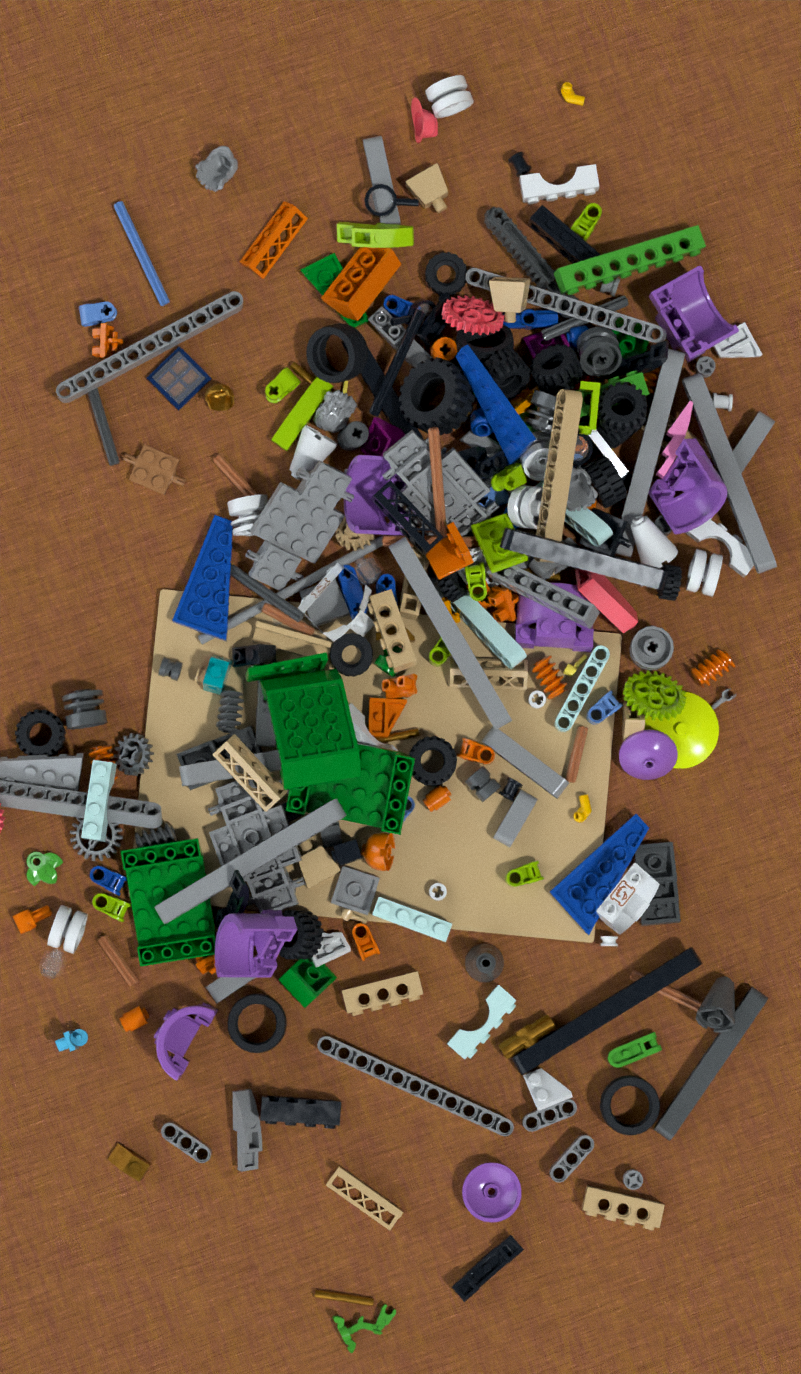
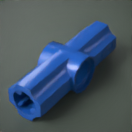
(542, 319)

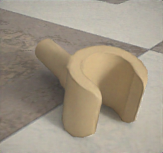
(346, 914)

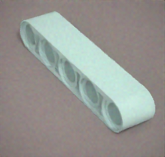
(587, 524)
(489, 631)
(584, 679)

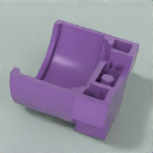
(690, 315)
(367, 479)
(701, 486)
(551, 627)
(243, 931)
(178, 1034)

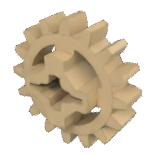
(350, 539)

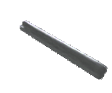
(566, 325)
(103, 426)
(266, 593)

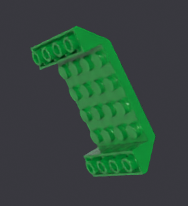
(312, 728)
(372, 800)
(153, 877)

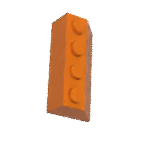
(361, 281)

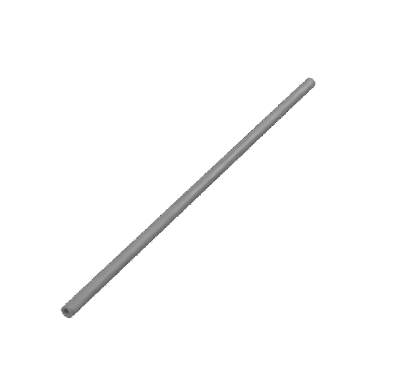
(310, 579)

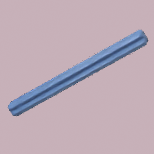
(141, 253)

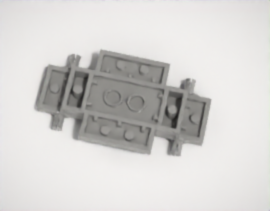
(461, 484)
(298, 524)
(247, 828)

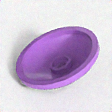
(648, 747)
(496, 1206)

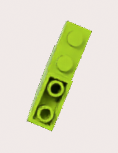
(375, 236)

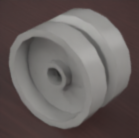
(653, 637)

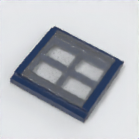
(179, 378)

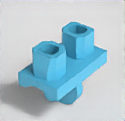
(72, 1040)

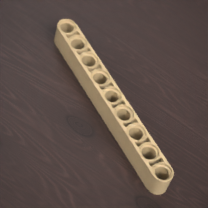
(559, 465)

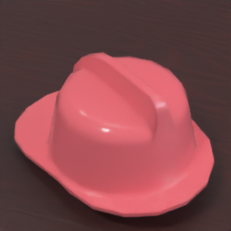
(424, 121)

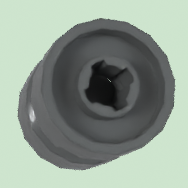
(482, 784)

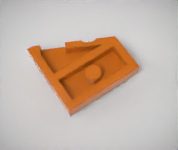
(383, 715)

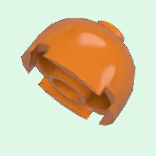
(378, 851)

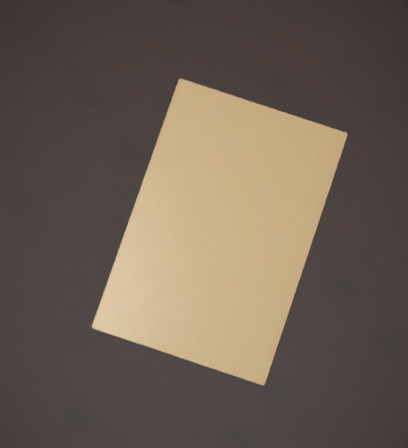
(434, 847)

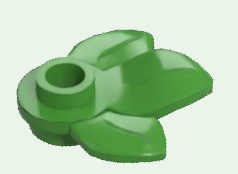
(45, 869)

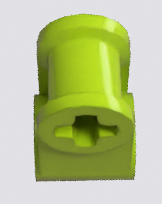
(585, 224)
(284, 383)
(509, 478)
(476, 578)
(441, 648)
(526, 874)
(112, 906)

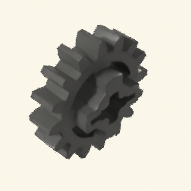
(133, 754)

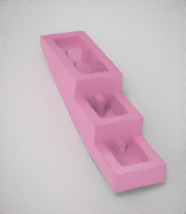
(677, 434)

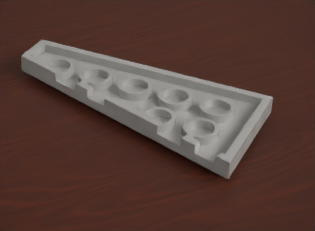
(42, 770)

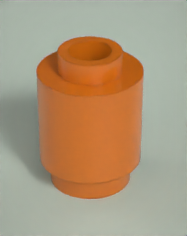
(437, 798)
(134, 1019)

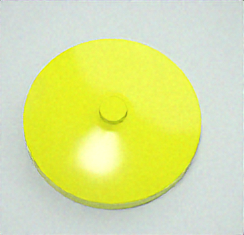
(692, 731)

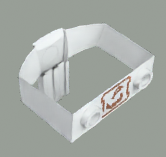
(360, 624)
(628, 899)

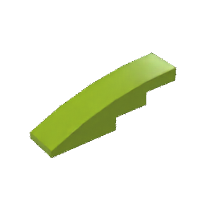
(301, 413)

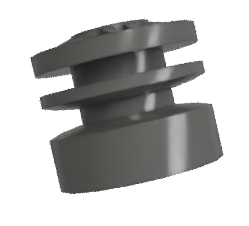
(545, 412)
(84, 709)

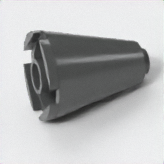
(474, 962)
(718, 1006)

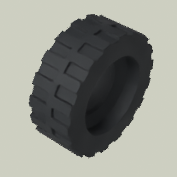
(441, 260)
(351, 669)

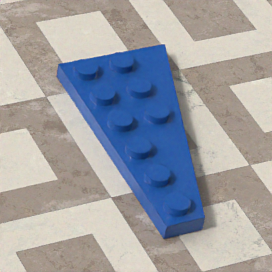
(504, 420)
(207, 592)
(599, 874)

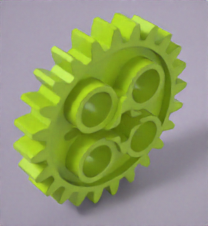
(654, 695)

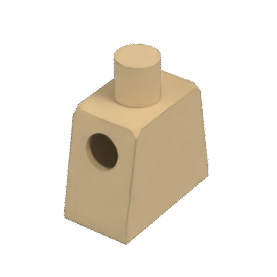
(429, 188)
(509, 296)
(631, 721)
(316, 864)

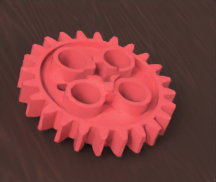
(472, 315)

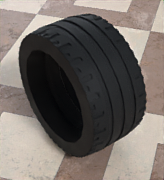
(499, 341)
(317, 356)
(237, 1037)
(643, 1125)

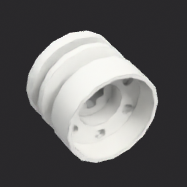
(248, 510)

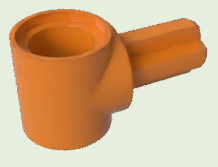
(28, 920)

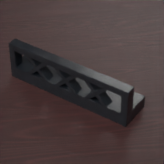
(560, 236)
(400, 521)

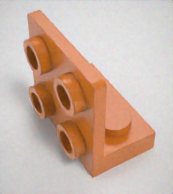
(449, 554)

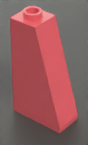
(606, 599)

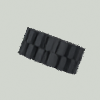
(672, 584)
(452, 586)

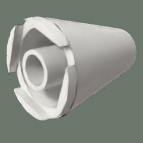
(310, 448)
(651, 542)

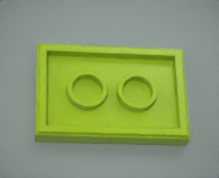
(489, 536)

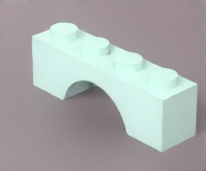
(95, 816)
(412, 919)
(465, 1041)

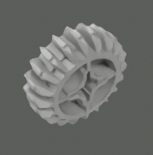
(92, 843)

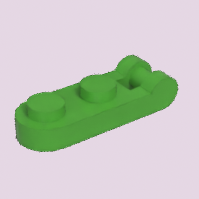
(633, 1051)

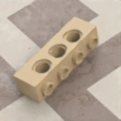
(386, 601)
(411, 980)
(650, 1221)

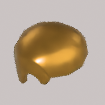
(219, 397)

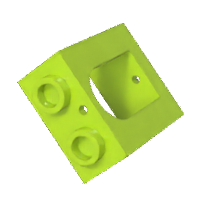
(594, 388)

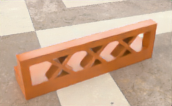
(271, 236)

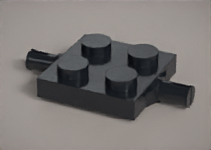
(611, 544)

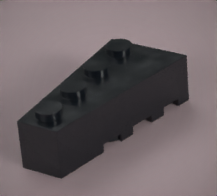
(300, 1110)

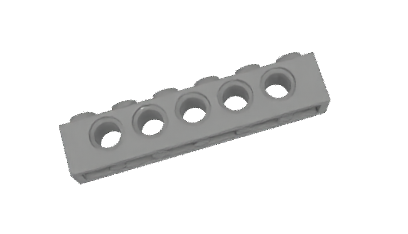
(547, 595)

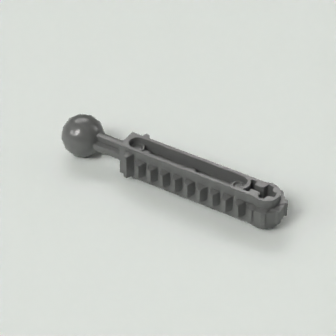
(523, 252)

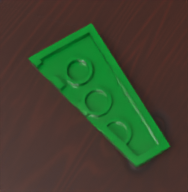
(322, 275)
(287, 668)

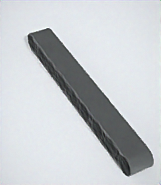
(710, 1065)

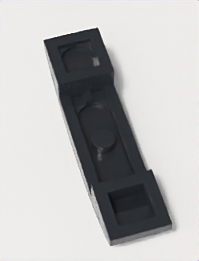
(643, 362)
(238, 899)
(487, 1267)

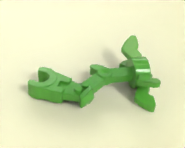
(382, 1320)

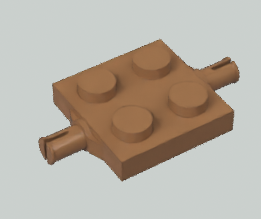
(154, 469)

